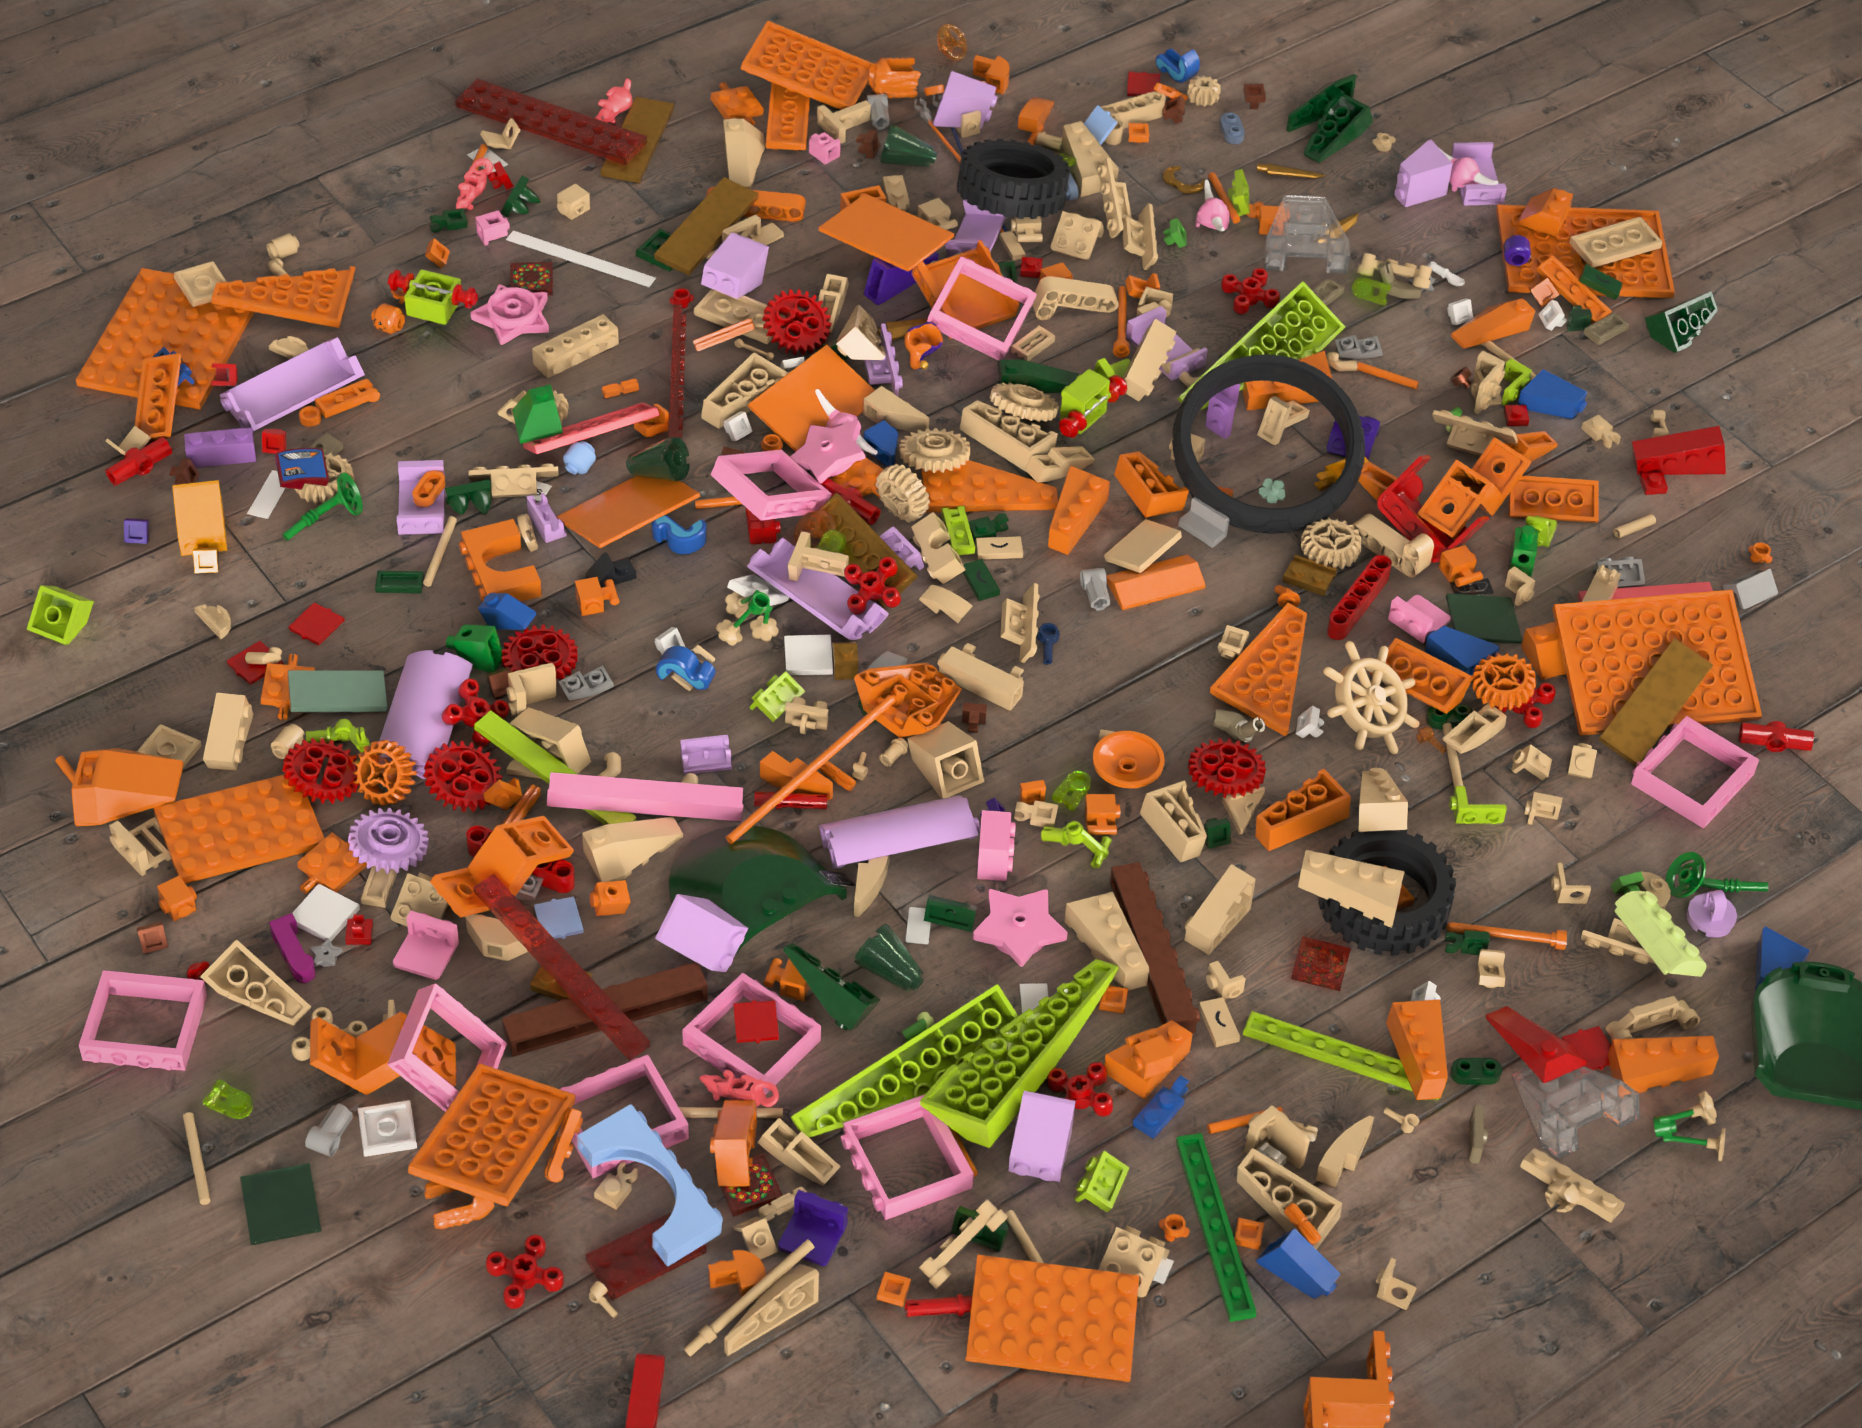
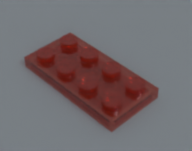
(632, 1260)

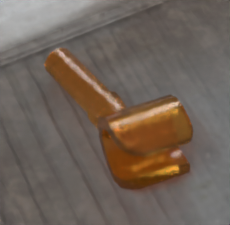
(1427, 734)

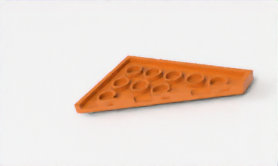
(311, 298)
(985, 489)
(1266, 672)

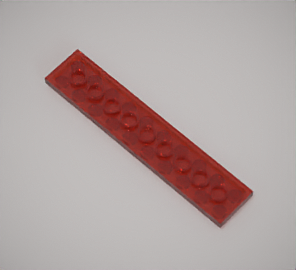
(551, 121)

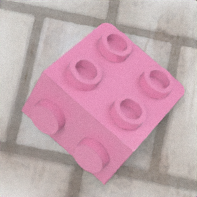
(1417, 616)
(427, 945)

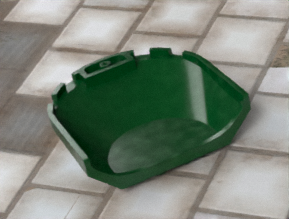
(753, 879)
(1809, 1034)

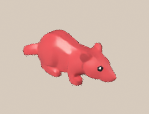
(618, 101)
(474, 184)
(740, 1088)

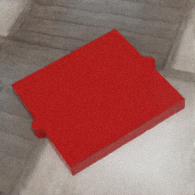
(1141, 83)
(316, 623)
(249, 672)
(755, 1021)
(1592, 1046)

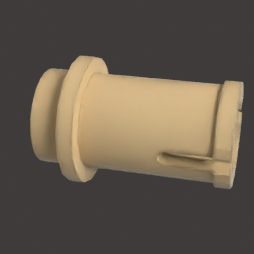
(1048, 140)
(897, 748)

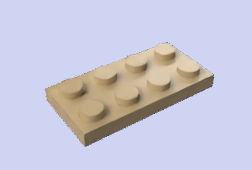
(1615, 242)
(728, 310)

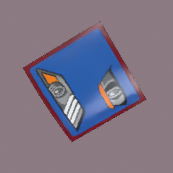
(301, 467)

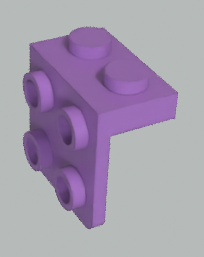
(1221, 411)

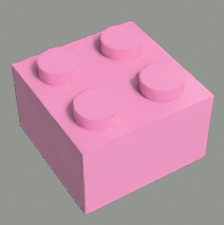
(995, 845)

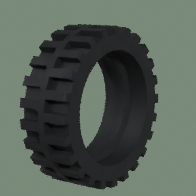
(1013, 178)
(1418, 861)

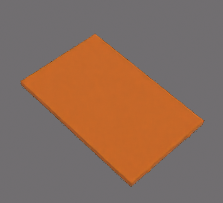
(886, 232)
(792, 402)
(626, 508)

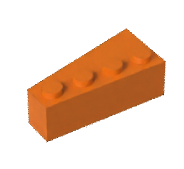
(1258, 393)
(1077, 508)
(1663, 1060)

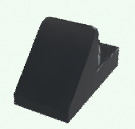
(618, 570)

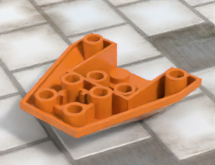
(919, 685)
(121, 783)

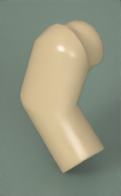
(273, 656)

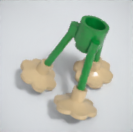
(741, 608)
(1666, 1124)

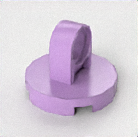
(1711, 914)

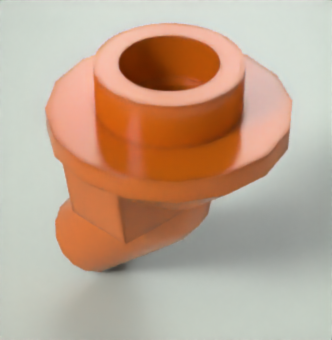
(1286, 596)

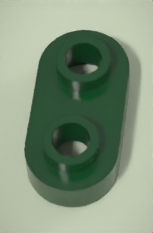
(1437, 718)
(1477, 1071)

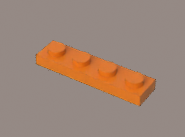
(1572, 289)

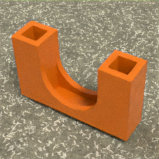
(491, 541)

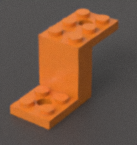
(1474, 488)
(510, 855)
(364, 1059)
(1353, 1401)

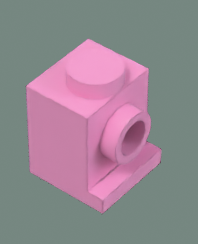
(822, 144)
(491, 226)

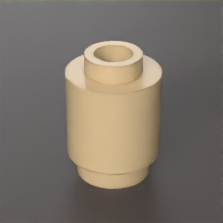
(282, 246)
(286, 739)

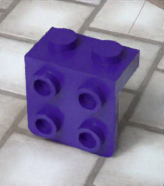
(1371, 430)
(817, 1221)

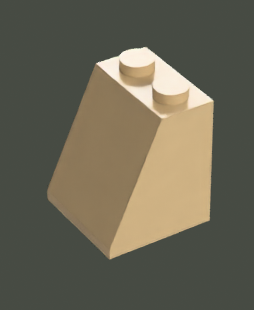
(947, 759)

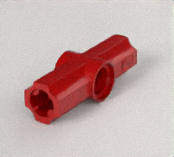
(138, 461)
(854, 498)
(1776, 736)

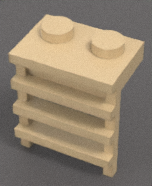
(133, 850)

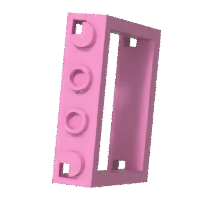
(968, 334)
(730, 472)
(1713, 744)
(145, 987)
(462, 1020)
(722, 1059)
(890, 1118)
(670, 1133)

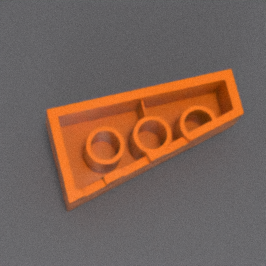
(1303, 812)
(1419, 1041)

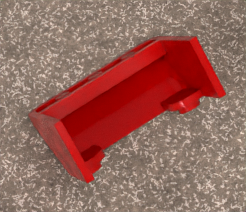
(1401, 509)

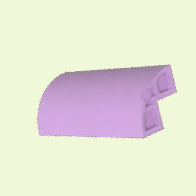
(291, 385)
(817, 592)
(423, 692)
(898, 830)

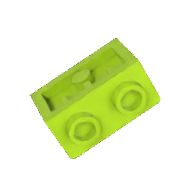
(1240, 193)
(774, 698)
(1101, 1181)

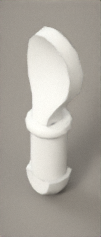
(1452, 279)

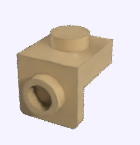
(1521, 585)
(1232, 642)
(1532, 761)
(1582, 761)
(1543, 806)
(1490, 968)
(1222, 984)

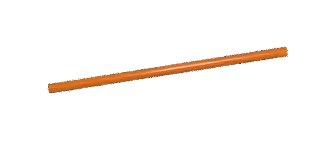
(809, 770)

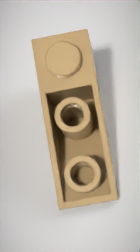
(886, 406)

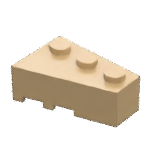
(555, 736)
(1174, 820)

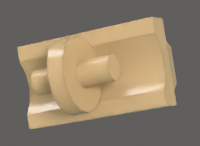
(806, 716)

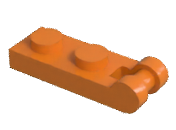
(347, 398)
(563, 1147)

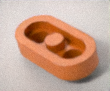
(428, 488)

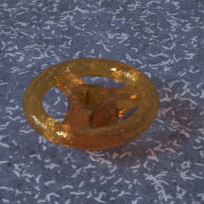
(949, 42)
(811, 524)

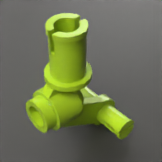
(343, 732)
(1075, 834)

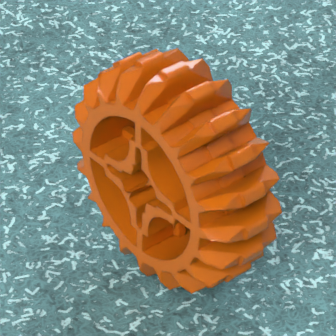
(1504, 689)
(376, 770)

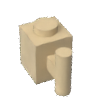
(937, 213)
(1027, 229)

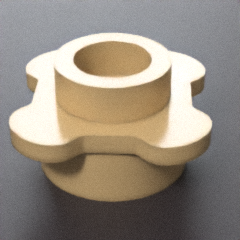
(1383, 142)

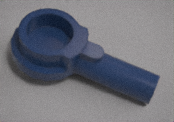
(1048, 635)

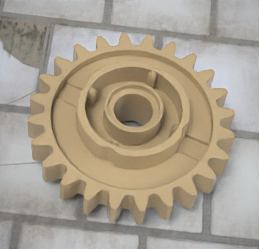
(1024, 402)
(934, 450)

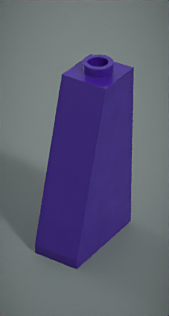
(889, 280)

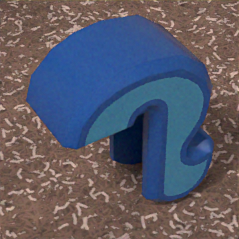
(1179, 67)
(679, 539)
(687, 666)

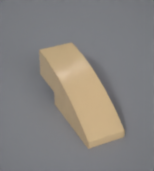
(833, 297)
(1057, 463)
(1476, 729)
(869, 882)
(798, 1152)
(1344, 1152)

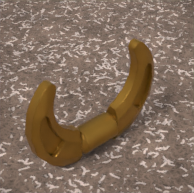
(1168, 177)

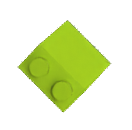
(59, 614)

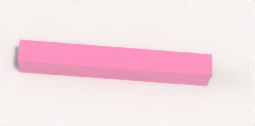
(645, 797)

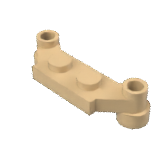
(1420, 276)
(1651, 1015)
(988, 1216)

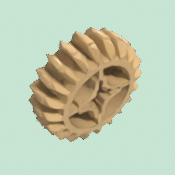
(319, 493)
(902, 493)
(1331, 543)

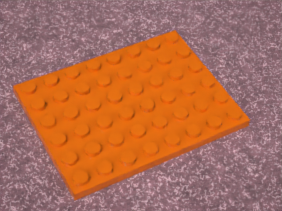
(1641, 274)
(156, 317)
(1618, 641)

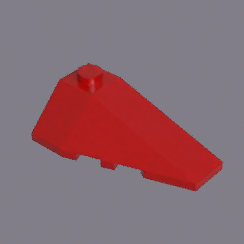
(1539, 1048)

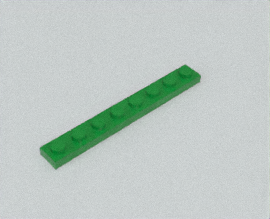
(1216, 1228)

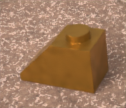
(845, 660)

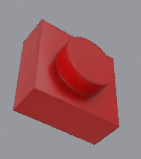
(1031, 267)
(1516, 415)
(1653, 483)

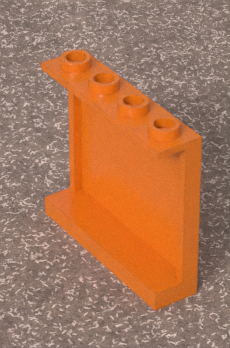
(968, 299)

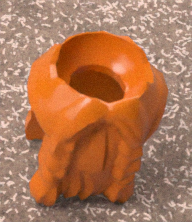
(894, 77)
(458, 1216)

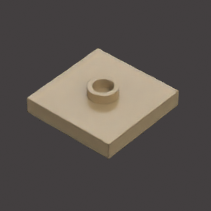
(199, 282)

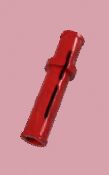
(793, 800)
(938, 1306)

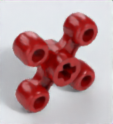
(1250, 291)
(872, 585)
(473, 710)
(1533, 715)
(1080, 1088)
(524, 1271)

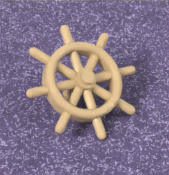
(1371, 697)

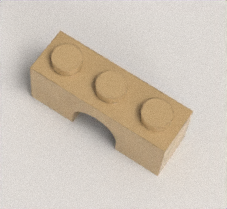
(942, 561)

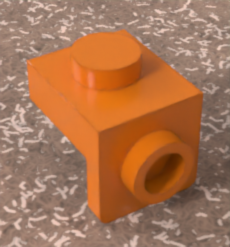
(1137, 286)
(654, 425)
(504, 794)

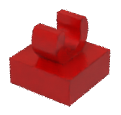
(500, 177)
(273, 440)
(359, 931)

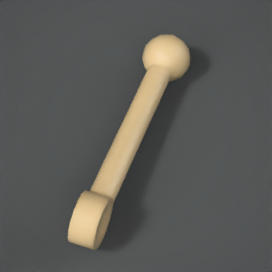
(739, 343)

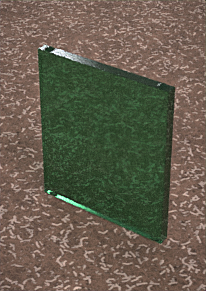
(1485, 617)
(280, 1204)

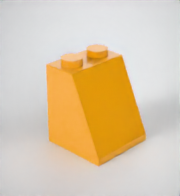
(199, 516)

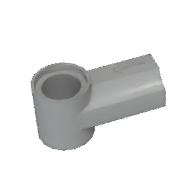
(879, 110)
(1095, 583)
(328, 1134)

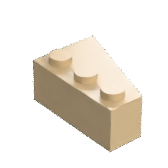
(227, 731)
(1221, 910)

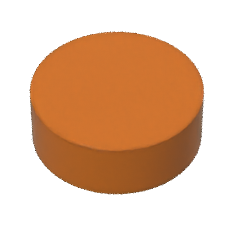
(934, 90)
(310, 416)

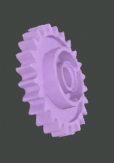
(388, 840)

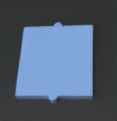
(1100, 124)
(559, 917)

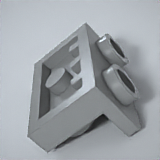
(1630, 569)

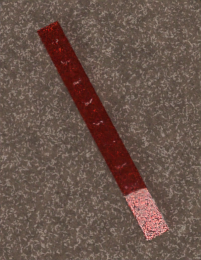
(677, 376)
(562, 967)

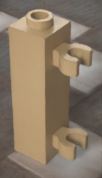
(1603, 585)
(982, 677)

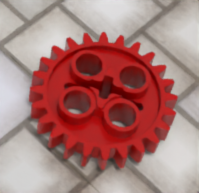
(788, 306)
(539, 648)
(304, 765)
(1226, 768)
(461, 775)

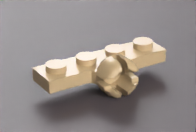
(1570, 1188)

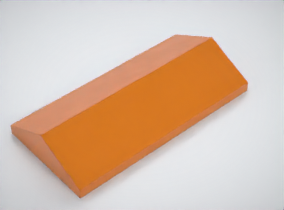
(158, 395)
(1555, 499)
(1156, 582)
(1435, 680)

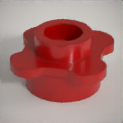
(681, 297)
(197, 970)

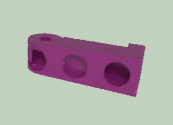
(284, 935)

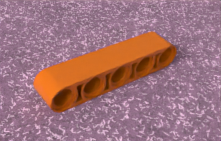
(776, 206)

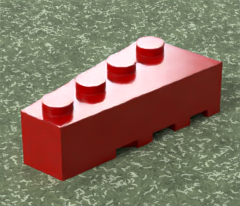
(1682, 453)

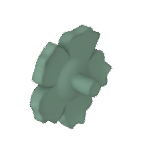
(1272, 491)

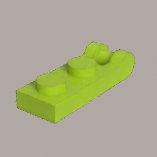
(958, 529)

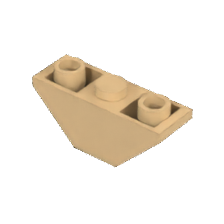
(493, 938)

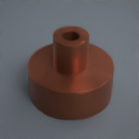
(1461, 377)

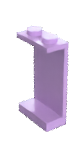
(1480, 193)
(974, 227)
(1136, 328)
(411, 517)

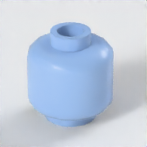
(579, 458)

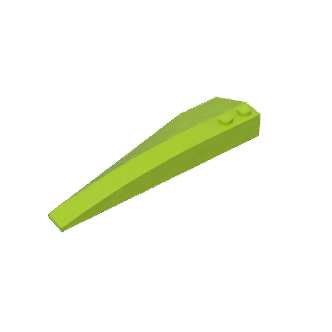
(1292, 329)
(911, 1067)
(988, 1086)

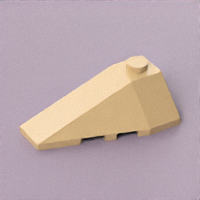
(743, 150)
(860, 337)
(251, 983)
(780, 1302)

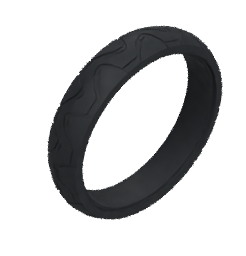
(1286, 371)

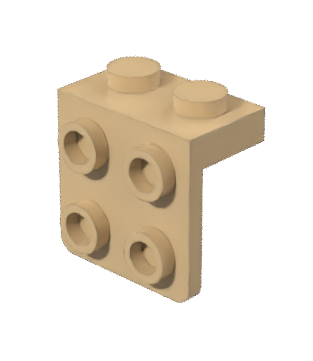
(1076, 235)
(1493, 373)
(530, 687)
(418, 896)
(1277, 1130)
(1134, 1256)

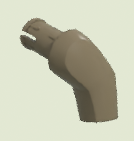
(1399, 288)
(1237, 726)

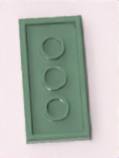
(336, 691)

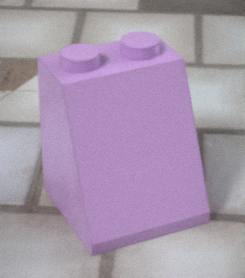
(962, 97)
(1423, 175)
(736, 266)
(702, 932)
(1042, 1136)

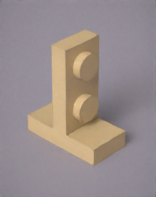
(837, 123)
(1280, 416)
(814, 559)

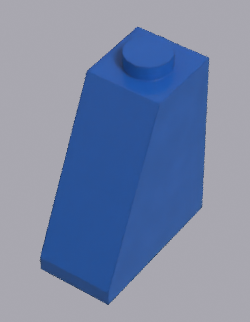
(1553, 396)
(1458, 648)
(1776, 951)
(1299, 1264)

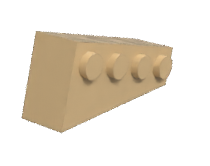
(740, 389)
(1108, 935)
(1278, 1187)

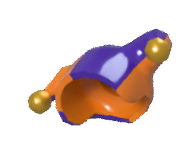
(922, 342)

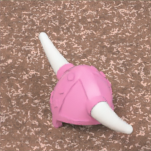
(1465, 172)
(1212, 212)
(839, 418)

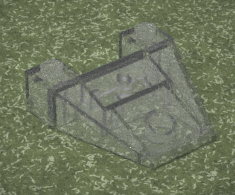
(1306, 229)
(1571, 1102)

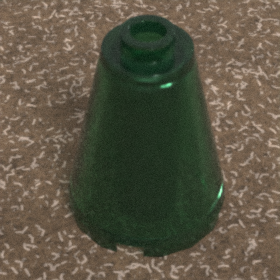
(906, 149)
(661, 460)
(890, 960)

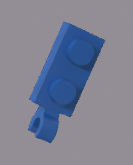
(1161, 1108)

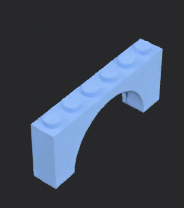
(630, 1138)

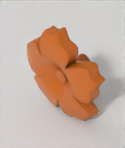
(1255, 210)
(399, 294)

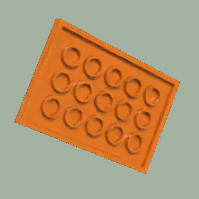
(807, 66)
(237, 828)
(492, 1134)
(1052, 1318)

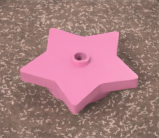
(513, 313)
(830, 450)
(1019, 925)

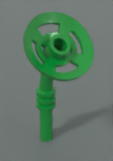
(343, 496)
(1694, 880)

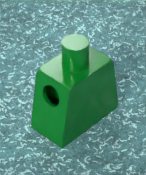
(1524, 542)
(477, 645)

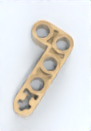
(1134, 110)
(1073, 294)
(1406, 555)

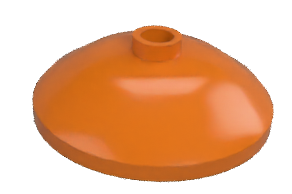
(1128, 759)

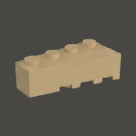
(1089, 154)
(1006, 434)
(1381, 803)
(1353, 884)

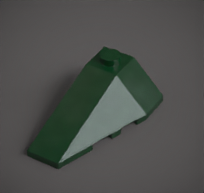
(1313, 108)
(1340, 125)
(1682, 322)
(1035, 375)
(843, 1000)

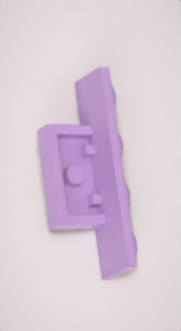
(885, 370)

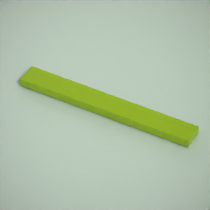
(535, 758)
(1326, 1049)

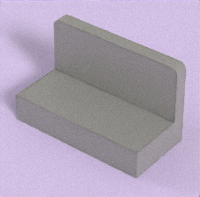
(1205, 523)
(1753, 587)

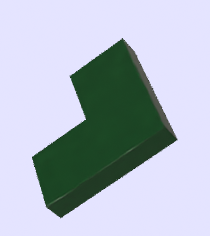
(650, 247)

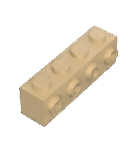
(575, 346)
(1148, 358)

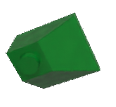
(537, 415)

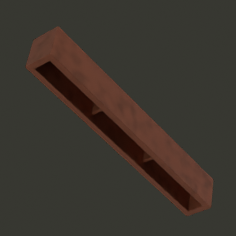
(1165, 978)
(635, 998)

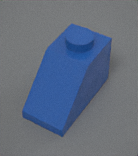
(884, 440)
(505, 612)

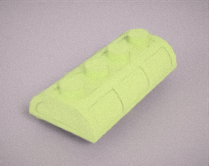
(1658, 934)

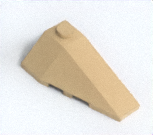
(621, 847)

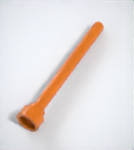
(1121, 346)
(1555, 939)

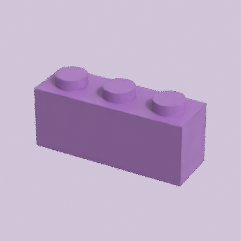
(220, 447)

